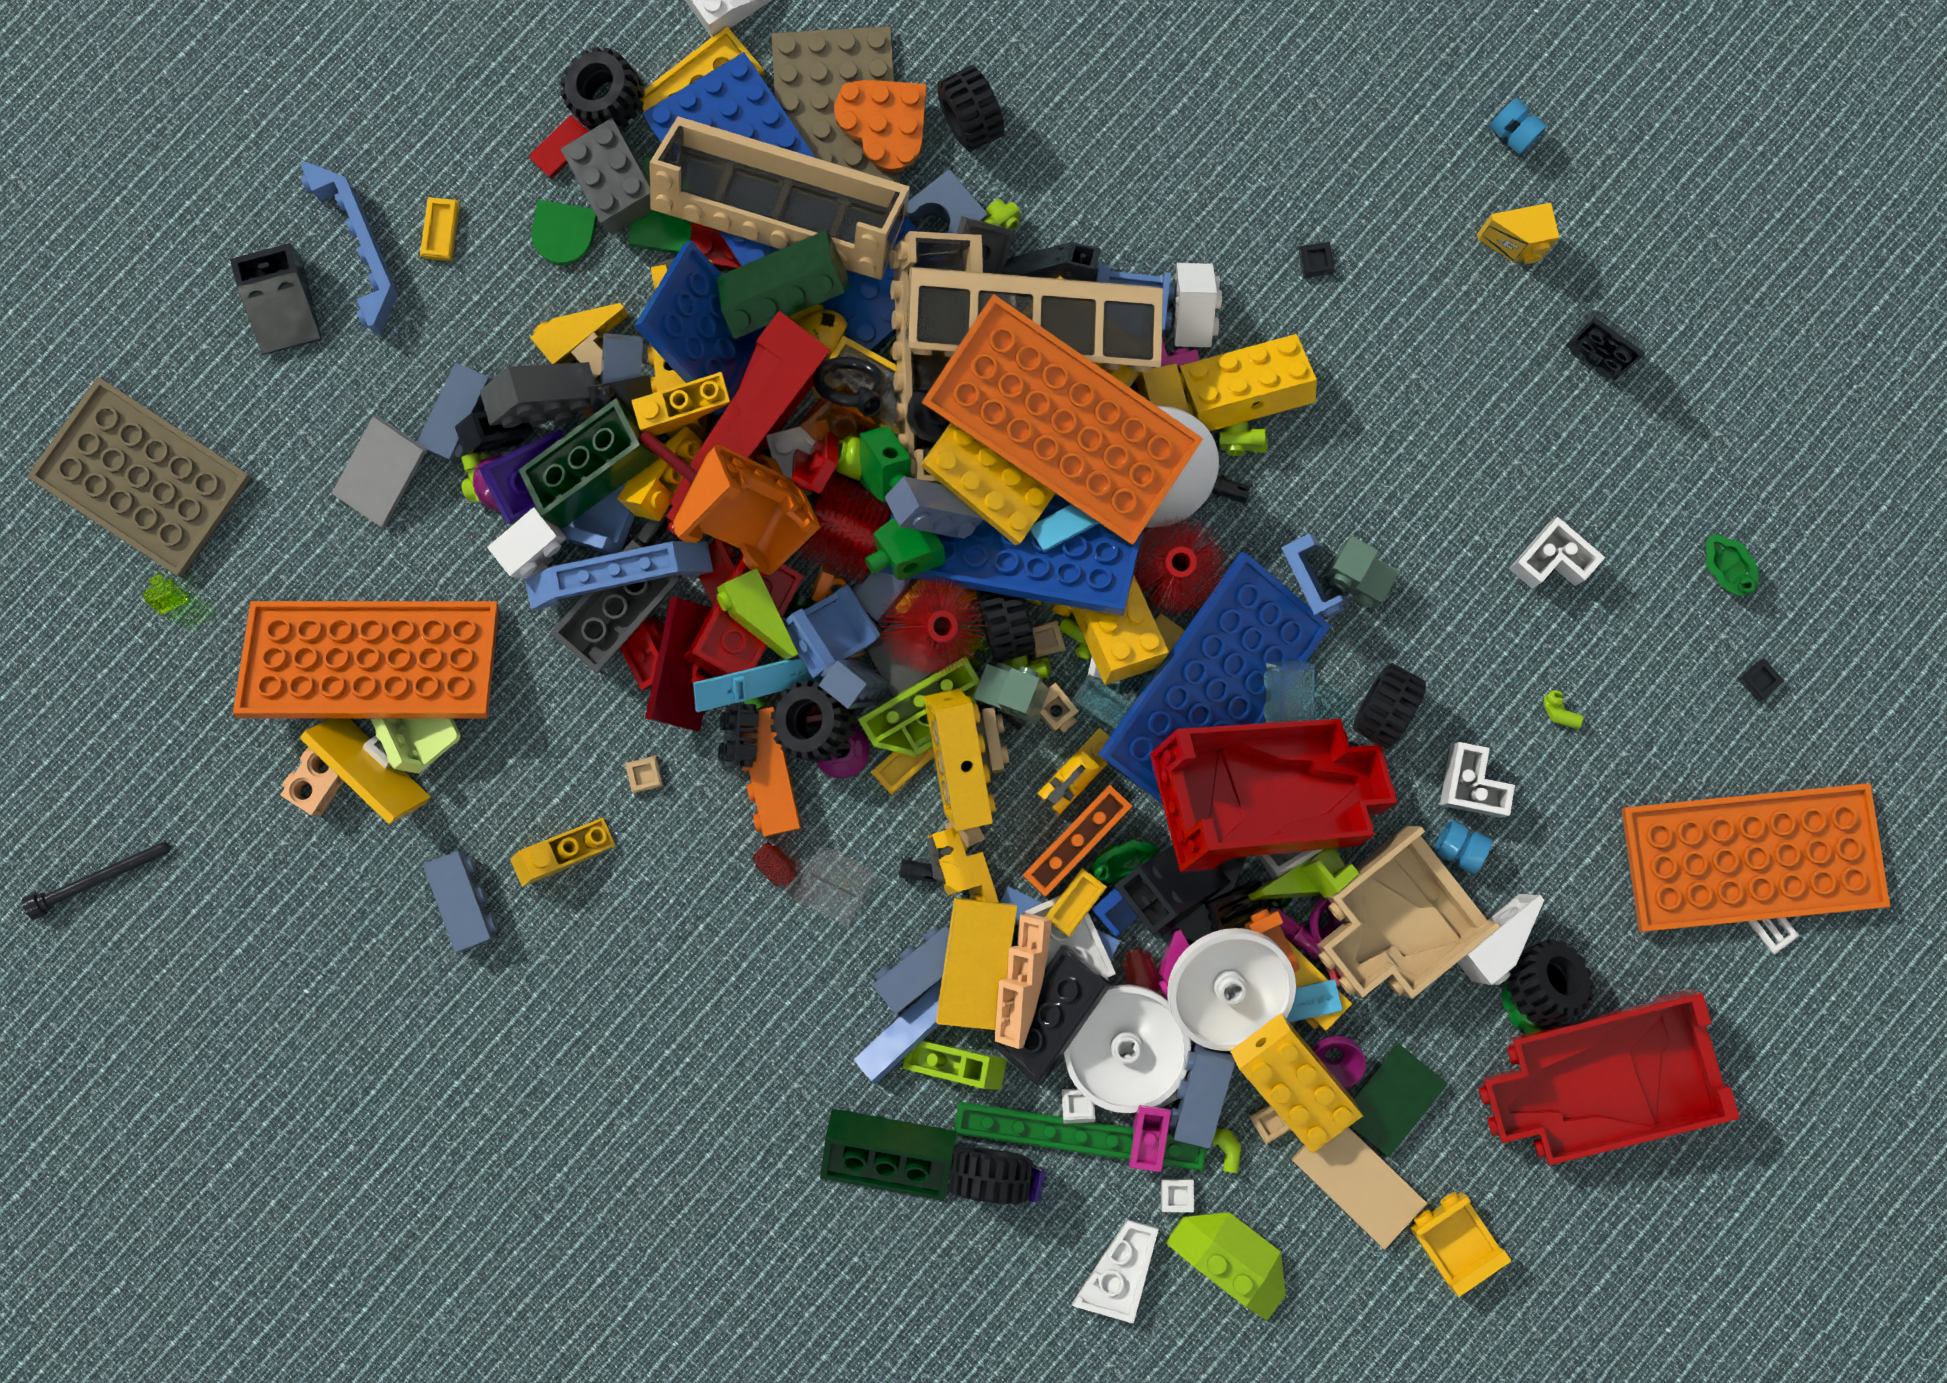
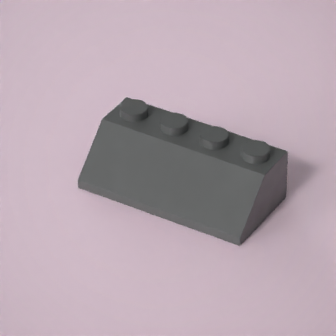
(609, 617)

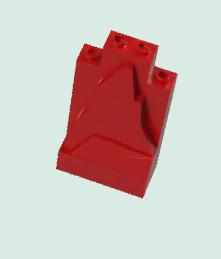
(767, 396)
(1268, 790)
(1611, 1080)

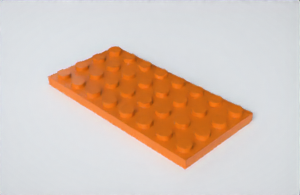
(1062, 419)
(367, 659)
(1755, 857)

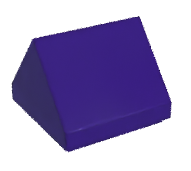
(1037, 1182)

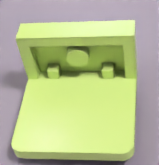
(415, 742)

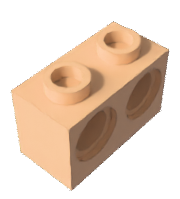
(323, 785)

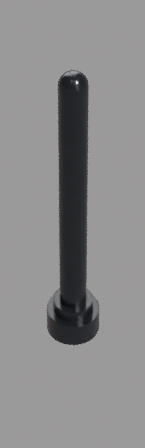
(37, 904)

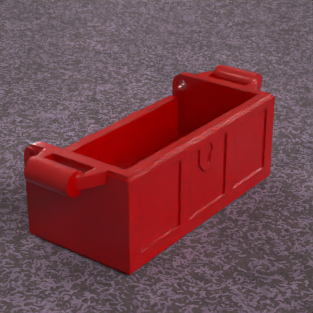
(726, 645)

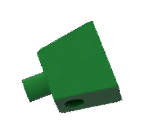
(882, 461)
(905, 551)

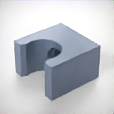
(946, 199)

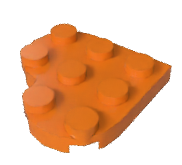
(885, 119)

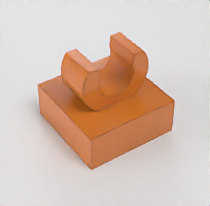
(824, 583)

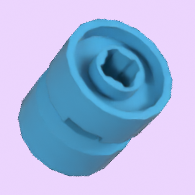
(1526, 134)
(1466, 848)

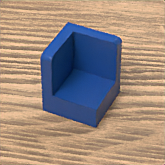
(1114, 912)

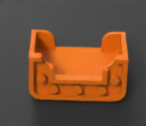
(746, 508)

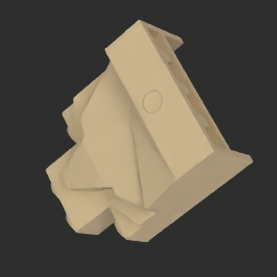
(1401, 920)

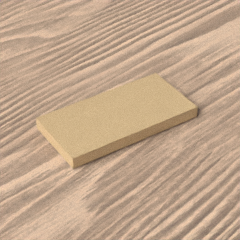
(1362, 1185)

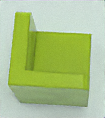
(1327, 874)

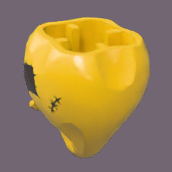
(822, 324)

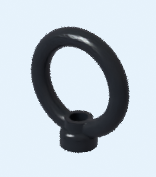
(866, 400)

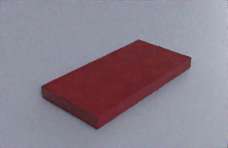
(671, 691)

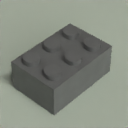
(610, 176)
(538, 394)

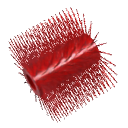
(846, 528)
(1185, 559)
(931, 626)

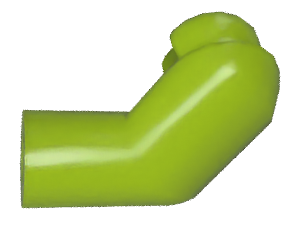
(1072, 629)
(1557, 712)
(1231, 1148)

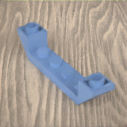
(377, 305)
(617, 570)

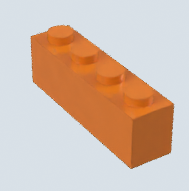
(771, 782)
(1077, 841)

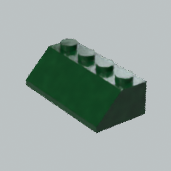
(782, 282)
(586, 465)
(887, 1154)

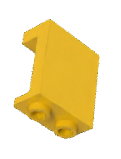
(1458, 1243)

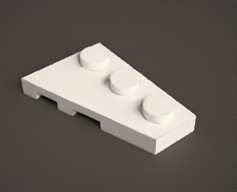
(1120, 1274)

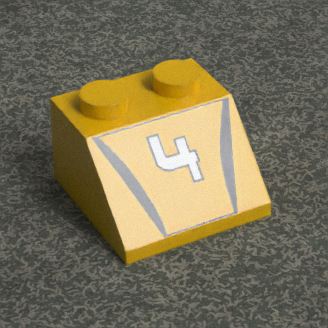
(1521, 233)

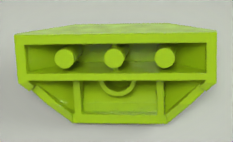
(902, 720)
(1232, 1259)

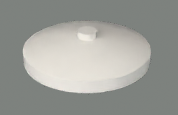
(1195, 480)
(1230, 987)
(1128, 1051)

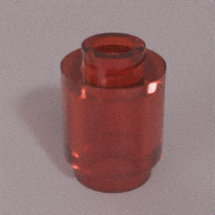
(775, 864)
(1141, 969)

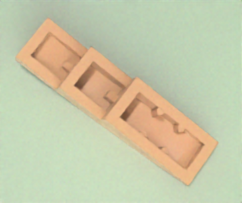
(1025, 975)

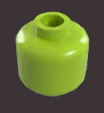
(849, 457)

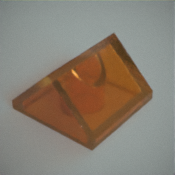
(838, 419)

